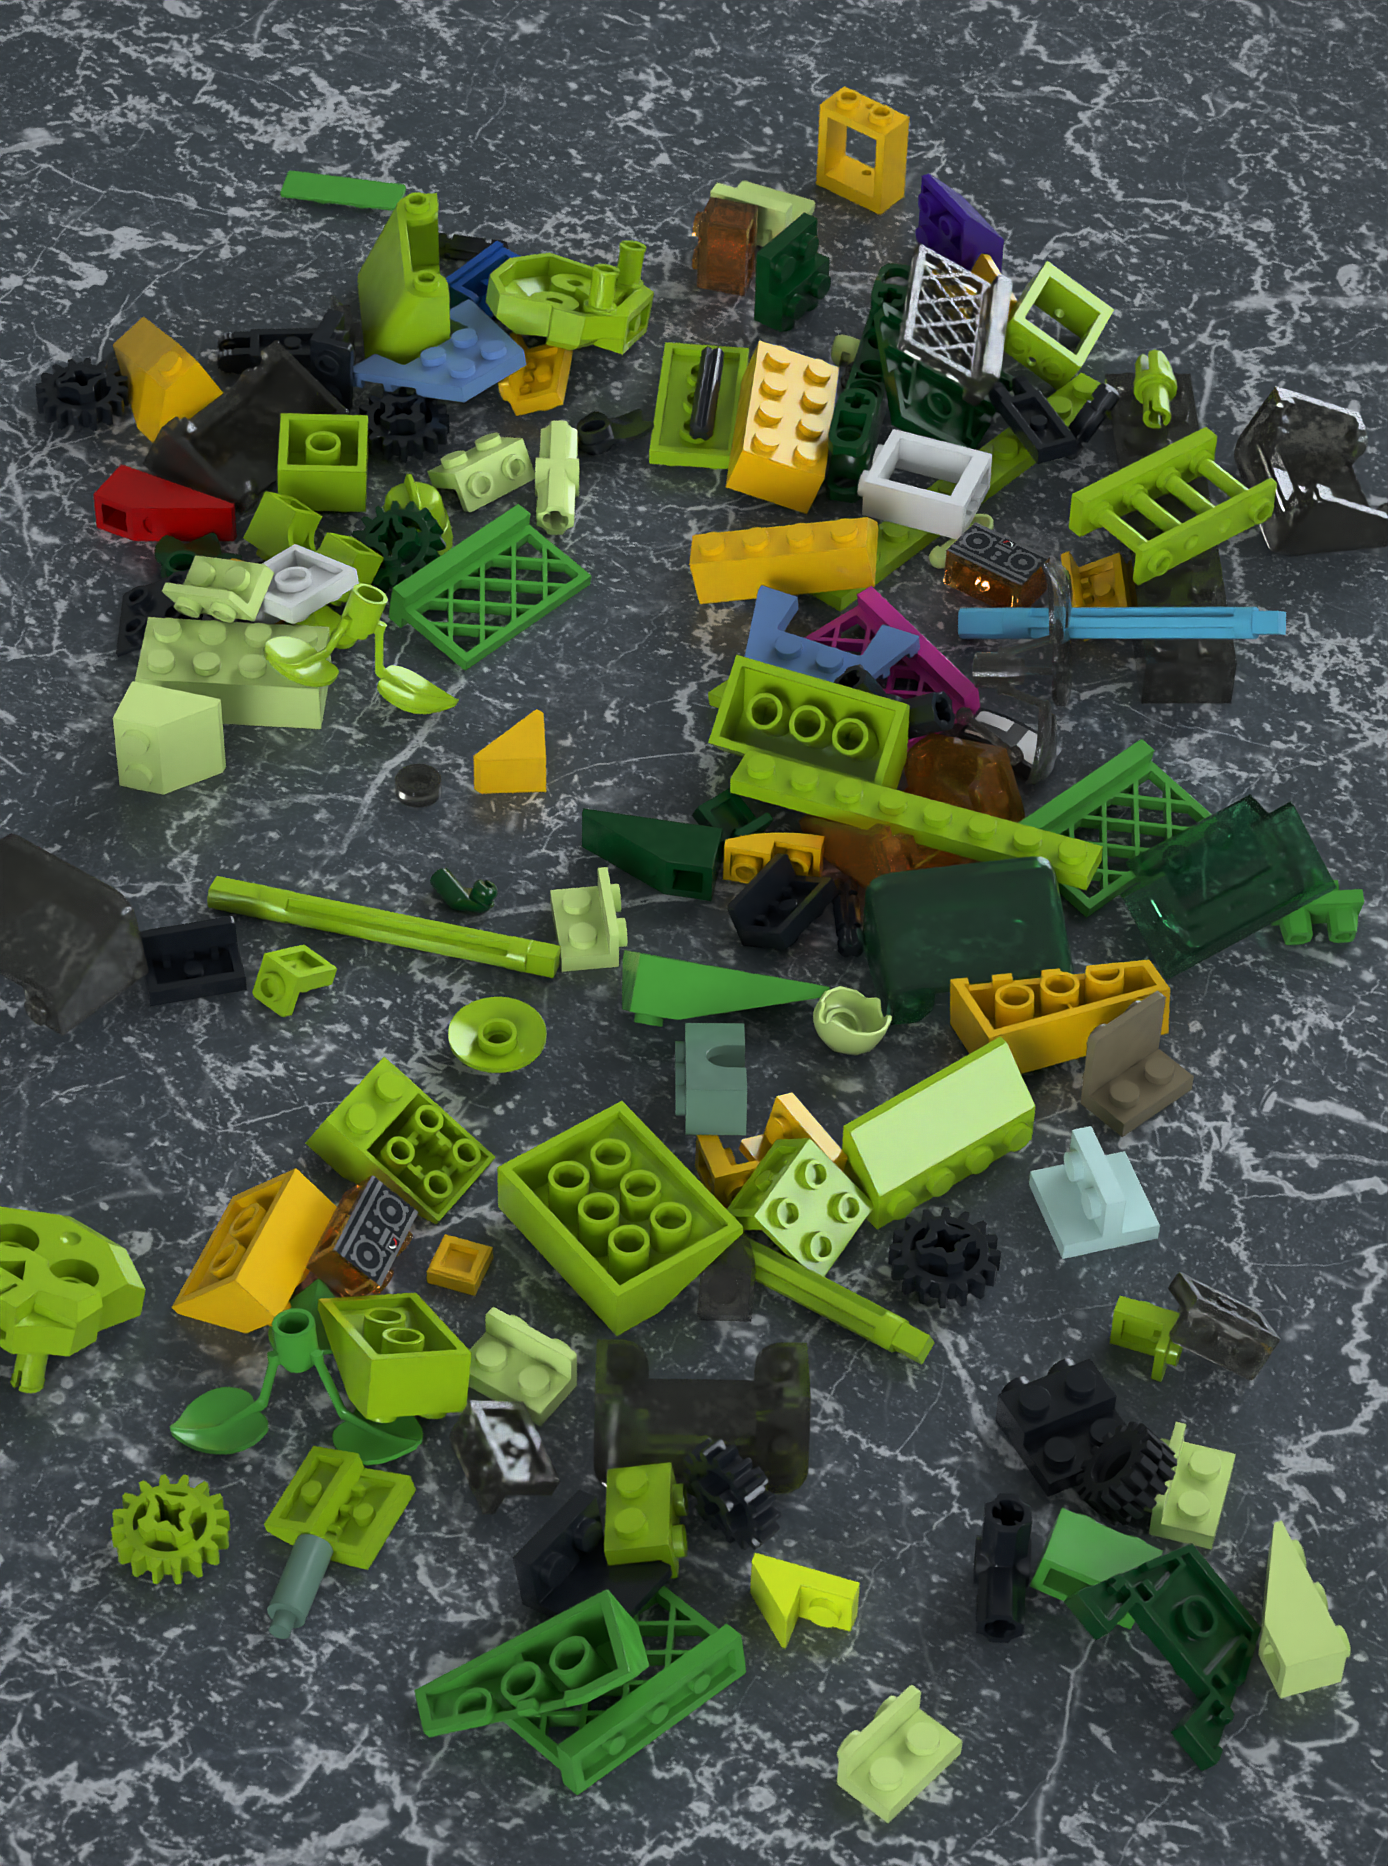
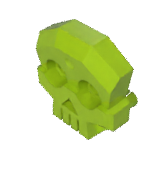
(573, 300)
(58, 1289)

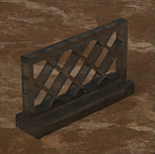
(982, 332)

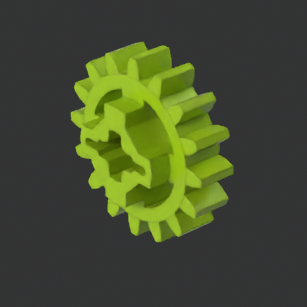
(170, 1529)

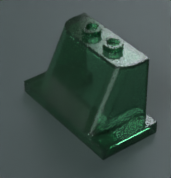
(1223, 882)

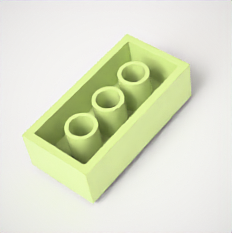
(229, 665)

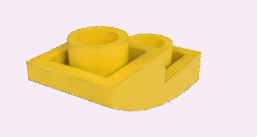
(750, 854)

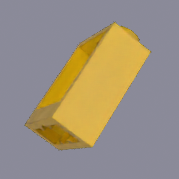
(852, 179)

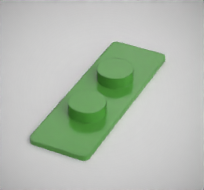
(342, 190)

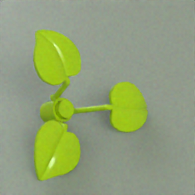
(359, 619)

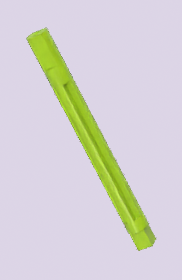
(384, 926)
(839, 1304)

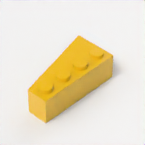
(1050, 1015)

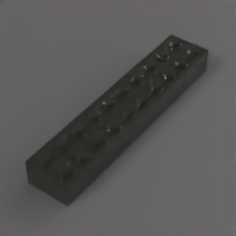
(1170, 668)

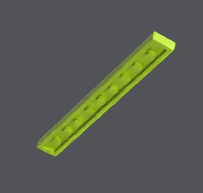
(1009, 460)

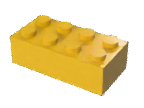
(782, 427)

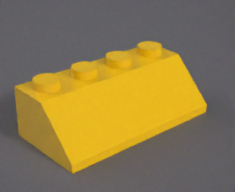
(785, 558)

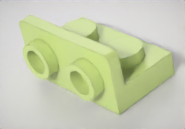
(221, 589)
(588, 925)
(522, 1365)
(1195, 1495)
(895, 1755)

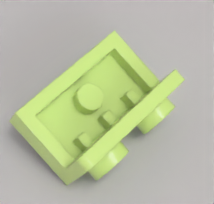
(484, 471)

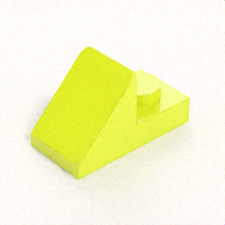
(794, 1591)

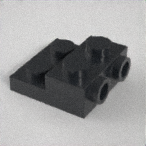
(1058, 1420)

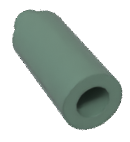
(298, 1584)

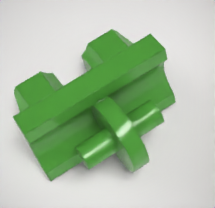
(1335, 908)

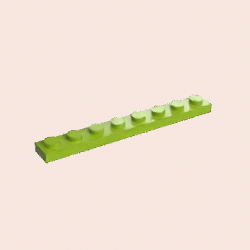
(929, 821)

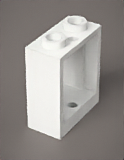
(921, 507)

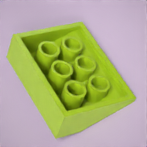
(616, 1215)

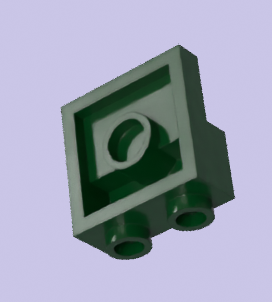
(790, 275)

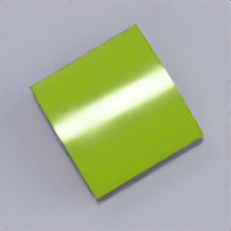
(342, 1504)

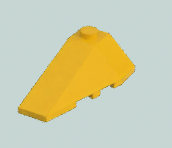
(161, 378)

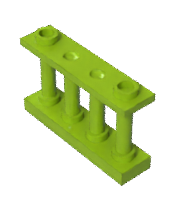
(1167, 473)

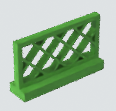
(460, 568)
(1109, 787)
(646, 1706)

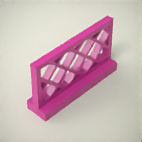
(927, 666)

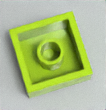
(324, 460)

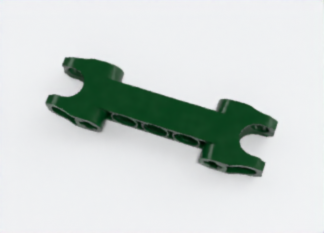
(864, 402)

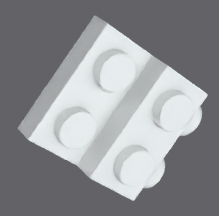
(303, 584)

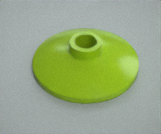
(497, 1034)

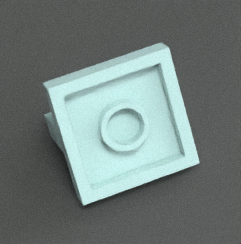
(1093, 1199)

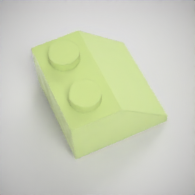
(167, 738)

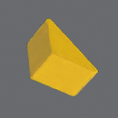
(514, 759)

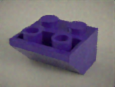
(954, 226)

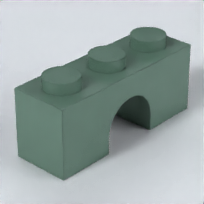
(711, 1079)

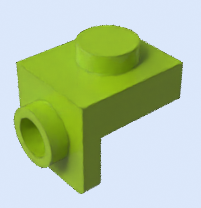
(1146, 1330)

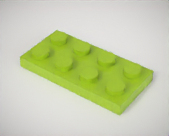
(670, 437)

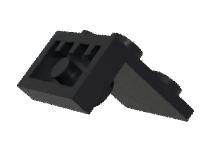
(569, 1564)

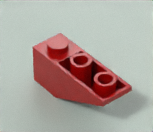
(152, 507)

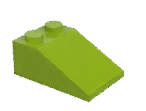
(396, 1356)

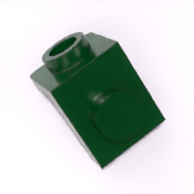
(731, 814)

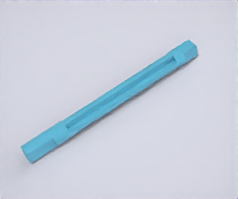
(1124, 623)

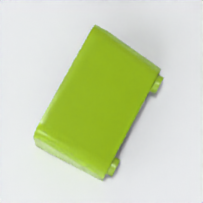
(401, 284)

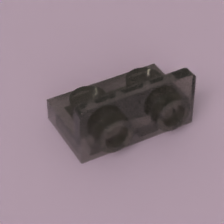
(1221, 1328)
(501, 1453)

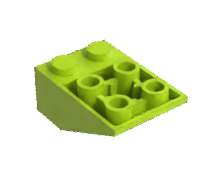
(403, 1141)

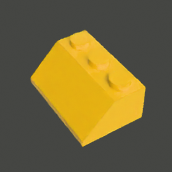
(257, 1254)

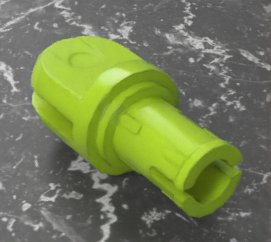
(1154, 387)

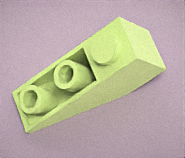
(1297, 1633)

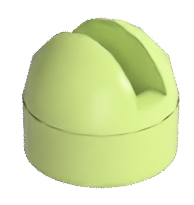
(844, 349)

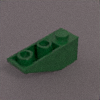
(662, 853)

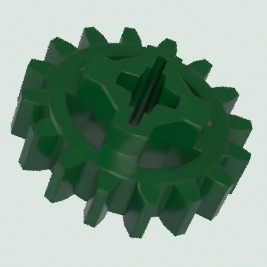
(402, 547)

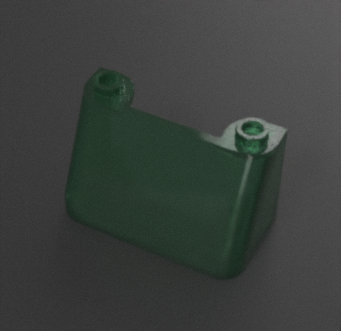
(961, 925)

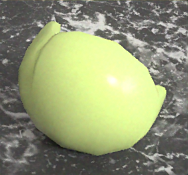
(849, 1021)

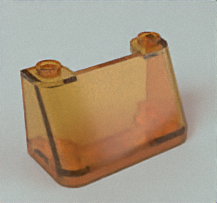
(938, 769)

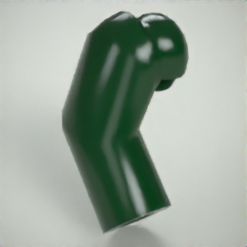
(475, 899)

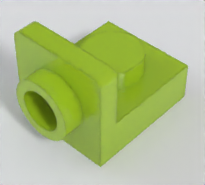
(287, 974)

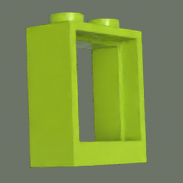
(1068, 305)

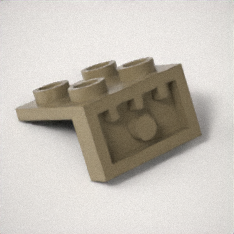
(1127, 1072)

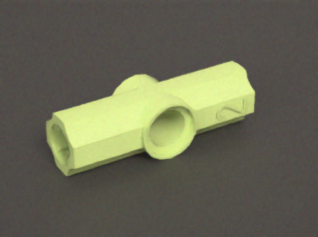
(557, 477)

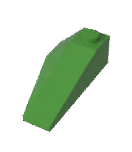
(682, 989)
(538, 1671)

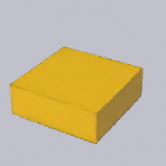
(459, 1265)

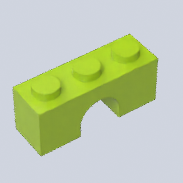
(286, 521)

